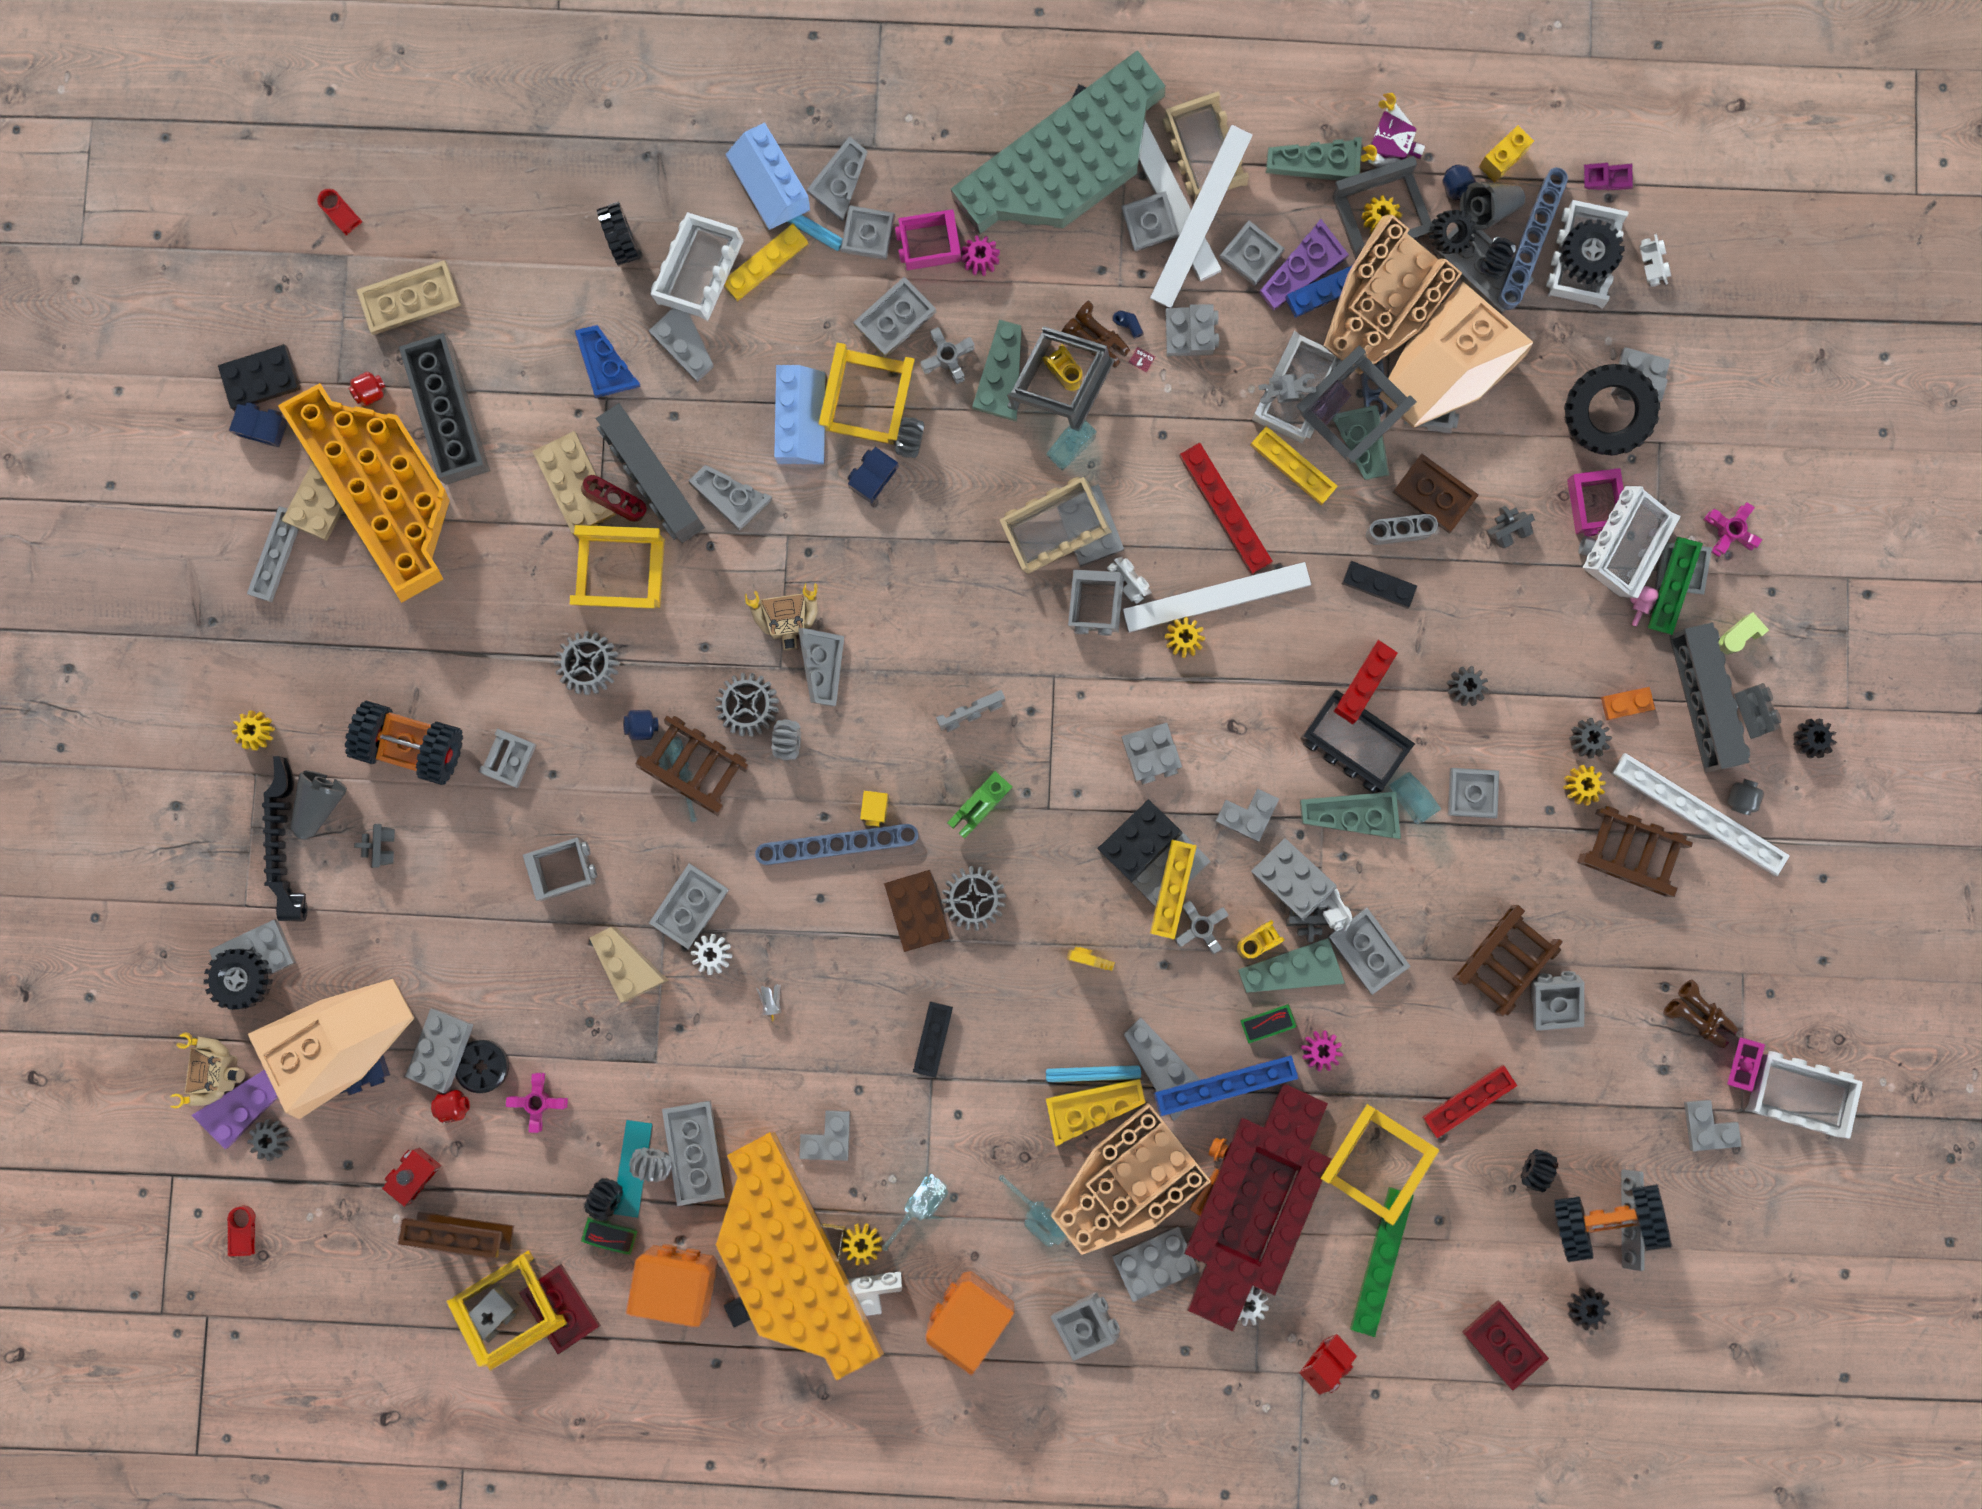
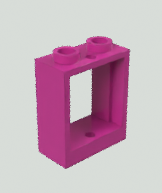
(924, 221)
(1575, 486)

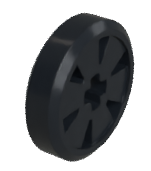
(490, 1078)

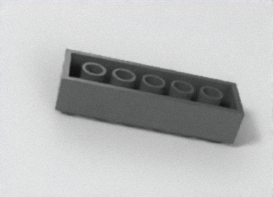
(444, 409)
(646, 468)
(1709, 697)

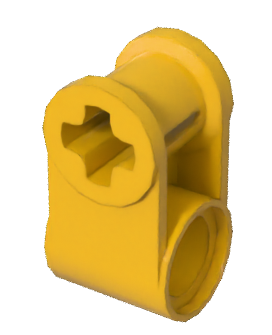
(1062, 364)
(1263, 938)

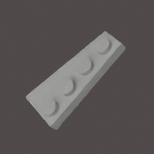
(1158, 1059)

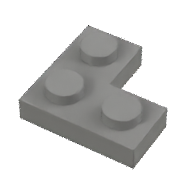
(1249, 821)
(1706, 1134)
(832, 1144)

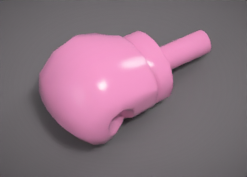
(1644, 603)

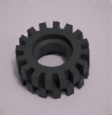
(1440, 231)

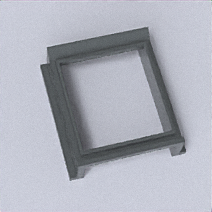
(1373, 178)
(1340, 373)
(1088, 390)

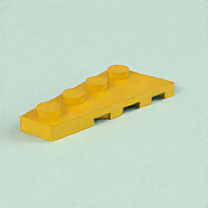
(1084, 956)
(1085, 1109)

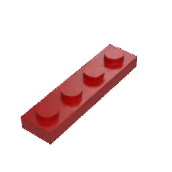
(1365, 682)
(1469, 1101)

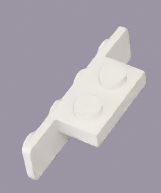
(869, 1287)

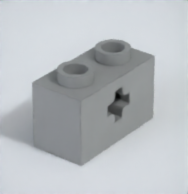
(502, 1307)

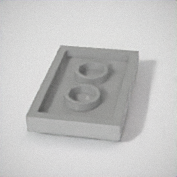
(894, 317)
(1104, 546)
(1151, 878)
(1294, 879)
(689, 906)
(267, 941)
(1369, 951)
(439, 1050)
(1155, 1263)

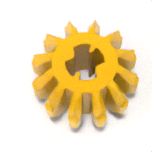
(1380, 206)
(1178, 642)
(244, 730)
(1576, 787)
(870, 1240)

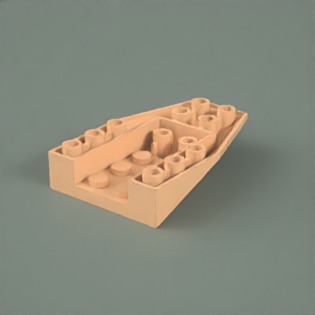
(1388, 293)
(1456, 357)
(330, 1044)
(1128, 1184)

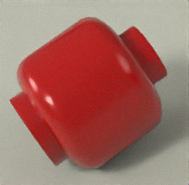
(366, 388)
(450, 1106)

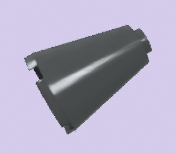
(1491, 202)
(314, 802)

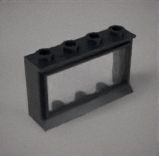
(1363, 750)

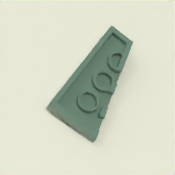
(1317, 160)
(1298, 968)

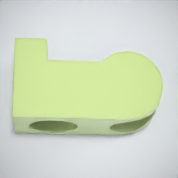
(1736, 637)

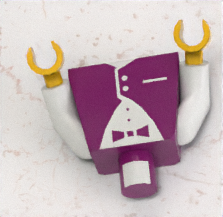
(1392, 137)

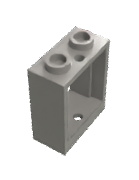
(1096, 578)
(537, 877)

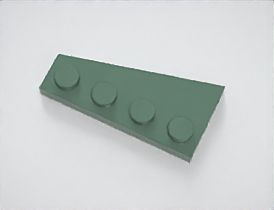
(1000, 372)
(1363, 813)

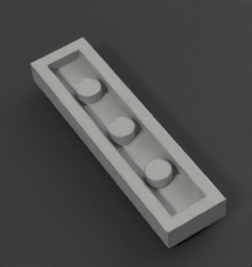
(273, 558)

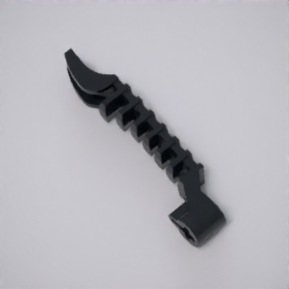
(289, 905)

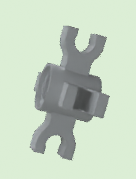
(958, 350)
(1287, 388)
(1211, 920)

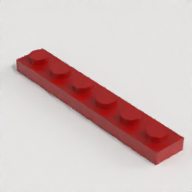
(1225, 508)

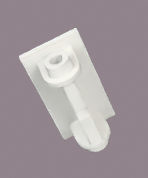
(1653, 252)
(1136, 585)
(1338, 915)

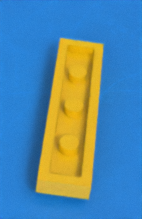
(765, 262)
(1293, 465)
(1173, 889)

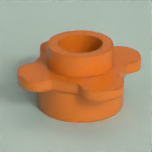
(1218, 1149)

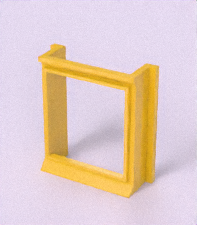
(839, 361)
(624, 535)
(1367, 1115)
(523, 1341)

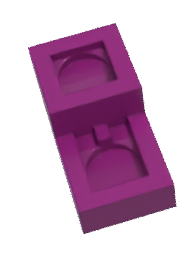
(1605, 177)

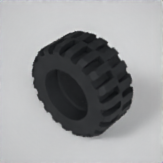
(1635, 433)

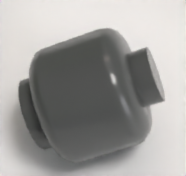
(1745, 797)

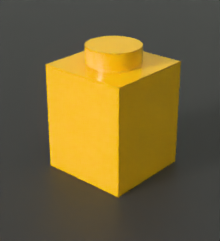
(874, 808)

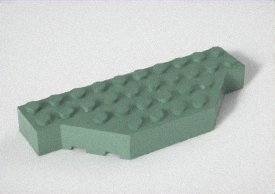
(1067, 157)

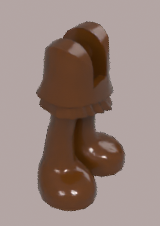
(1106, 338)
(1712, 1017)

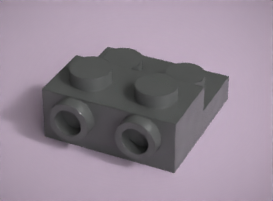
(1758, 710)

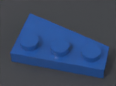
(603, 365)

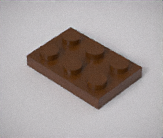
(1435, 493)
(917, 910)

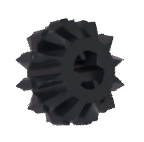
(1497, 257)
(1823, 738)
(1539, 1170)
(603, 1199)
(1580, 1312)

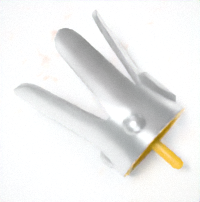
(770, 1005)

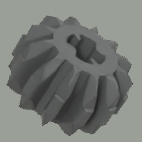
(909, 437)
(1473, 681)
(1584, 731)
(270, 1130)

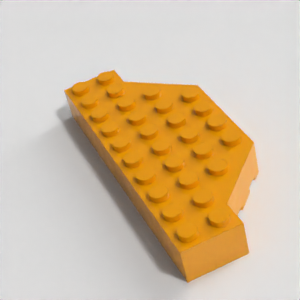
(377, 482)
(787, 1263)

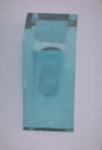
(1071, 444)
(1415, 798)

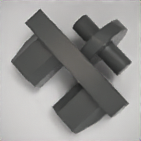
(1508, 522)
(379, 857)
(1309, 922)

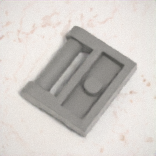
(513, 762)

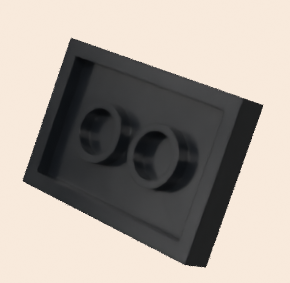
(259, 377)
(1139, 840)

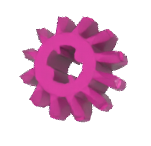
(980, 264)
(1330, 1050)

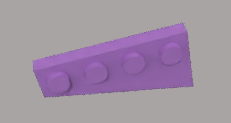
(1310, 261)
(237, 1109)

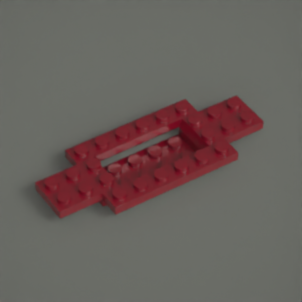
(1247, 1203)

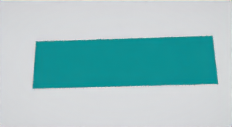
(636, 1136)

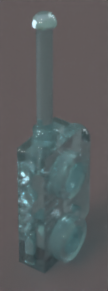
(674, 750)
(922, 1203)
(1039, 1213)

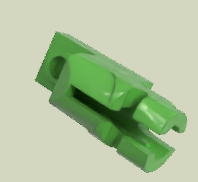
(980, 803)

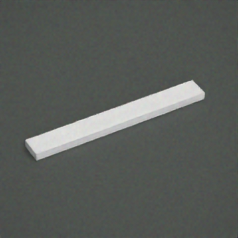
(1163, 180)
(1201, 216)
(1216, 597)
(1700, 814)

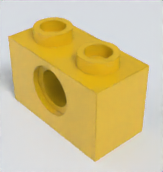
(1506, 153)

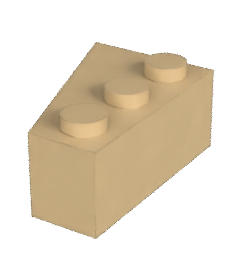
(625, 965)

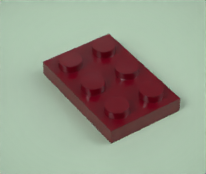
(565, 1301)
(1505, 1345)

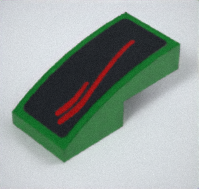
(1268, 1023)
(609, 1236)

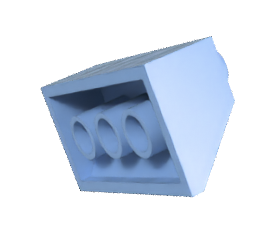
(767, 177)
(797, 415)

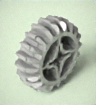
(578, 669)
(739, 712)
(972, 882)

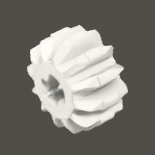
(717, 948)
(1257, 1306)

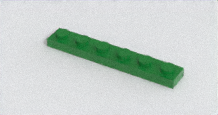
(1379, 1269)

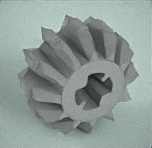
(786, 739)
(650, 1164)

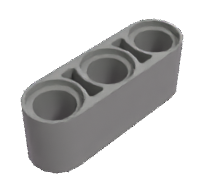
(1411, 523)

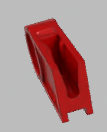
(341, 213)
(241, 1239)

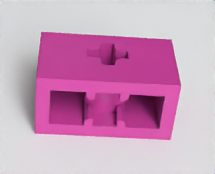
(1746, 1064)

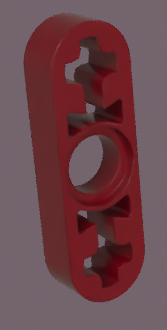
(623, 495)

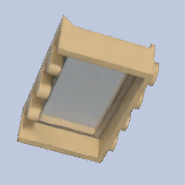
(1197, 136)
(1055, 525)

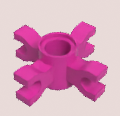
(1739, 522)
(536, 1122)

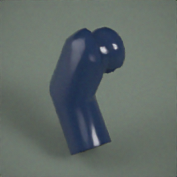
(1129, 321)

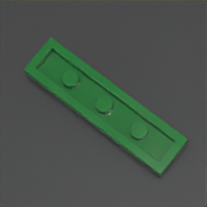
(1675, 585)

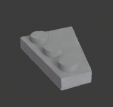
(839, 177)
(682, 341)
(730, 498)
(822, 664)
(990, 702)

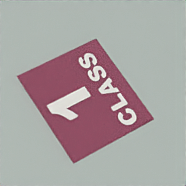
(1141, 359)

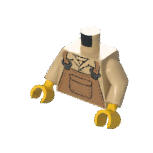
(785, 614)
(209, 1071)

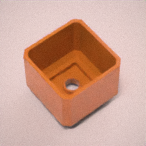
(672, 1285)
(968, 1321)

